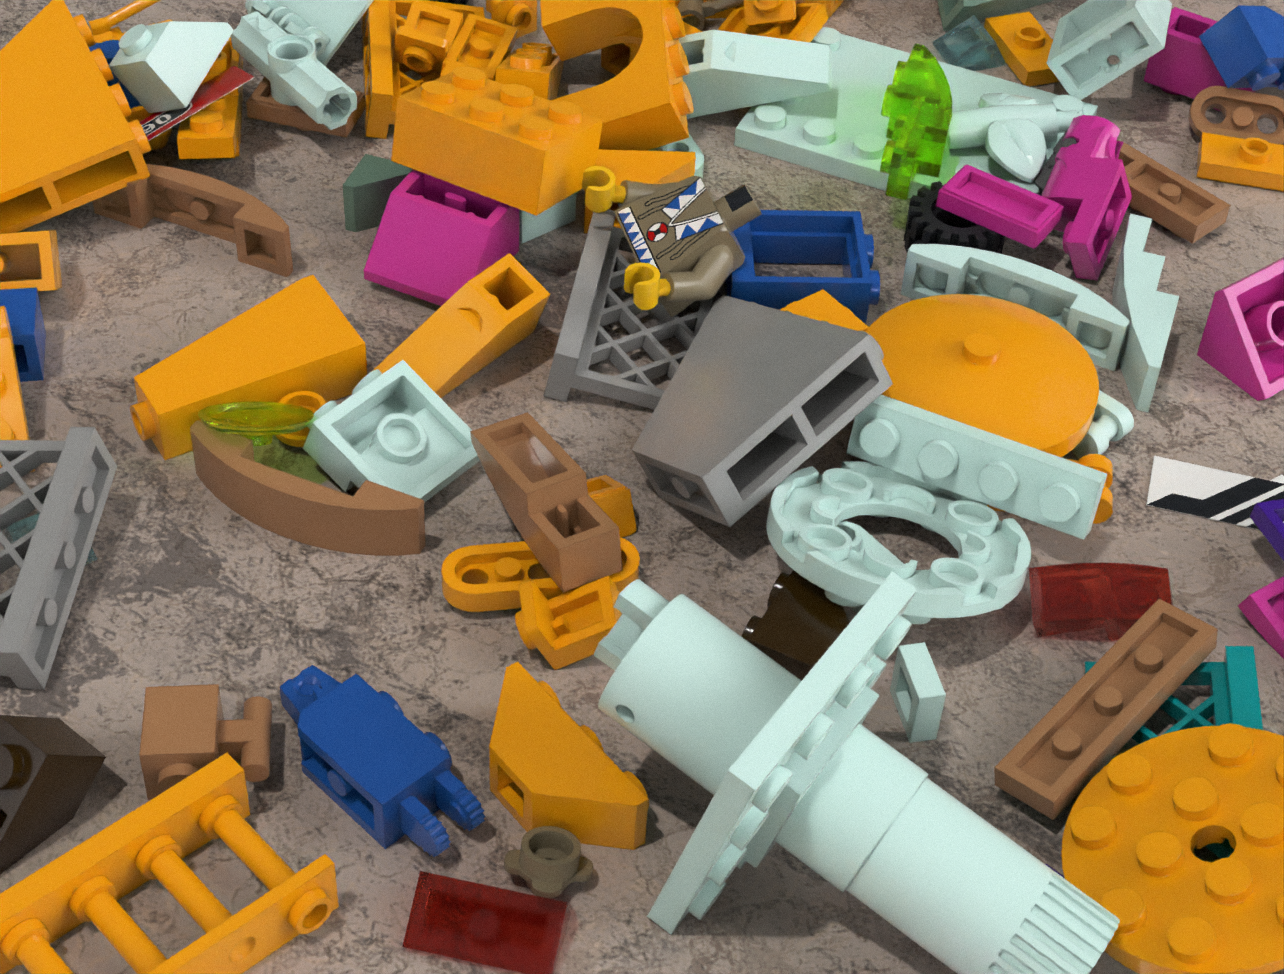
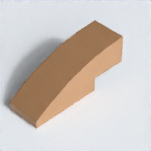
(548, 501)

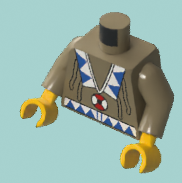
(676, 234)

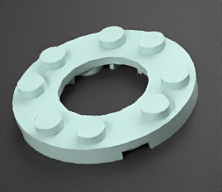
(805, 536)

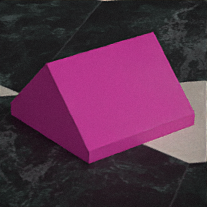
(1247, 332)

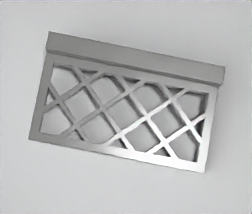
(587, 315)
(53, 551)

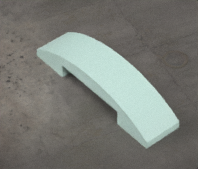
(973, 271)

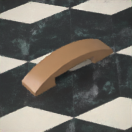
(206, 207)
(369, 523)

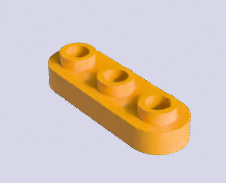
(490, 575)

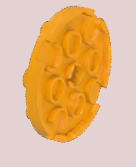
(1136, 841)

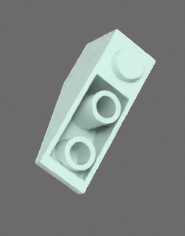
(751, 70)

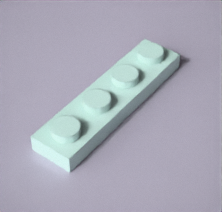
(978, 465)

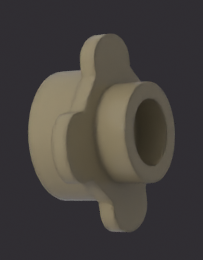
(549, 861)

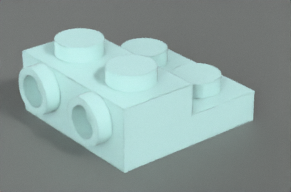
(391, 435)

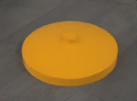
(990, 368)

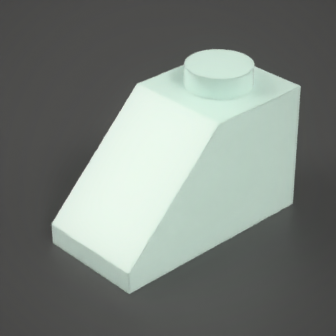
(168, 61)

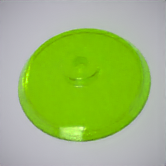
(256, 419)

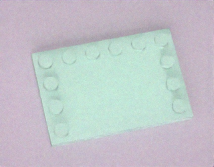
(844, 127)

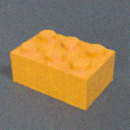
(495, 139)

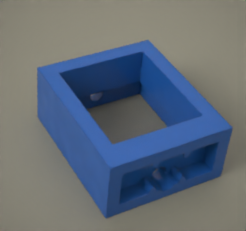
(806, 239)

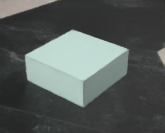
(917, 692)

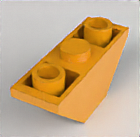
(558, 772)

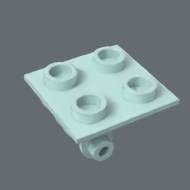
(320, 20)

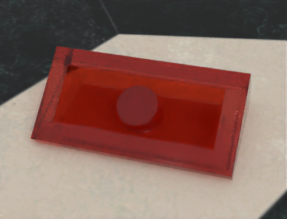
(486, 924)

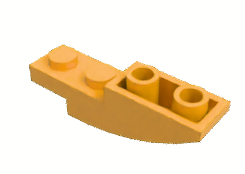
(217, 127)

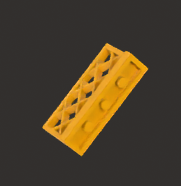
(382, 75)

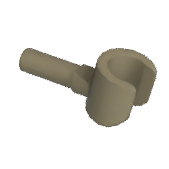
(704, 9)

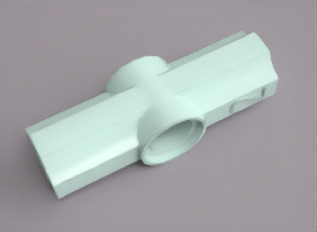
(293, 70)

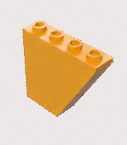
(61, 122)

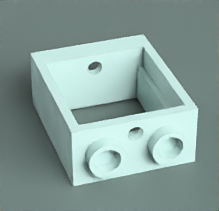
(1101, 29)

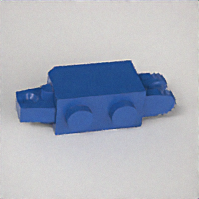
(376, 761)

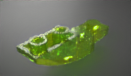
(918, 121)

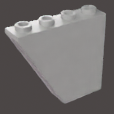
(754, 405)

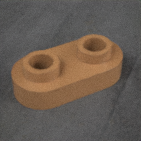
(1240, 113)

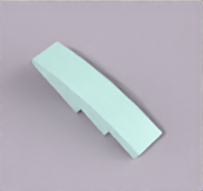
(1147, 309)

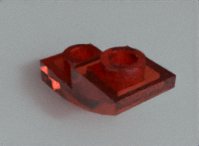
(1094, 596)

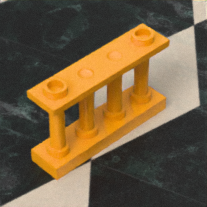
(151, 846)

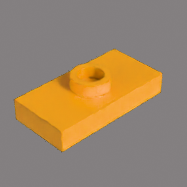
(1023, 46)
(1241, 161)

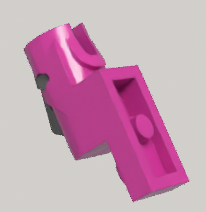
(1091, 187)

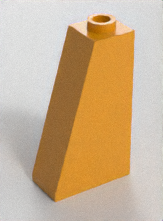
(260, 356)

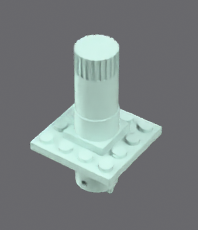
(807, 775)

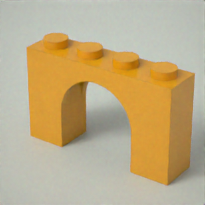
(646, 100)

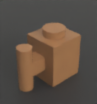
(187, 731)

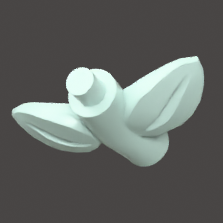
(1011, 130)

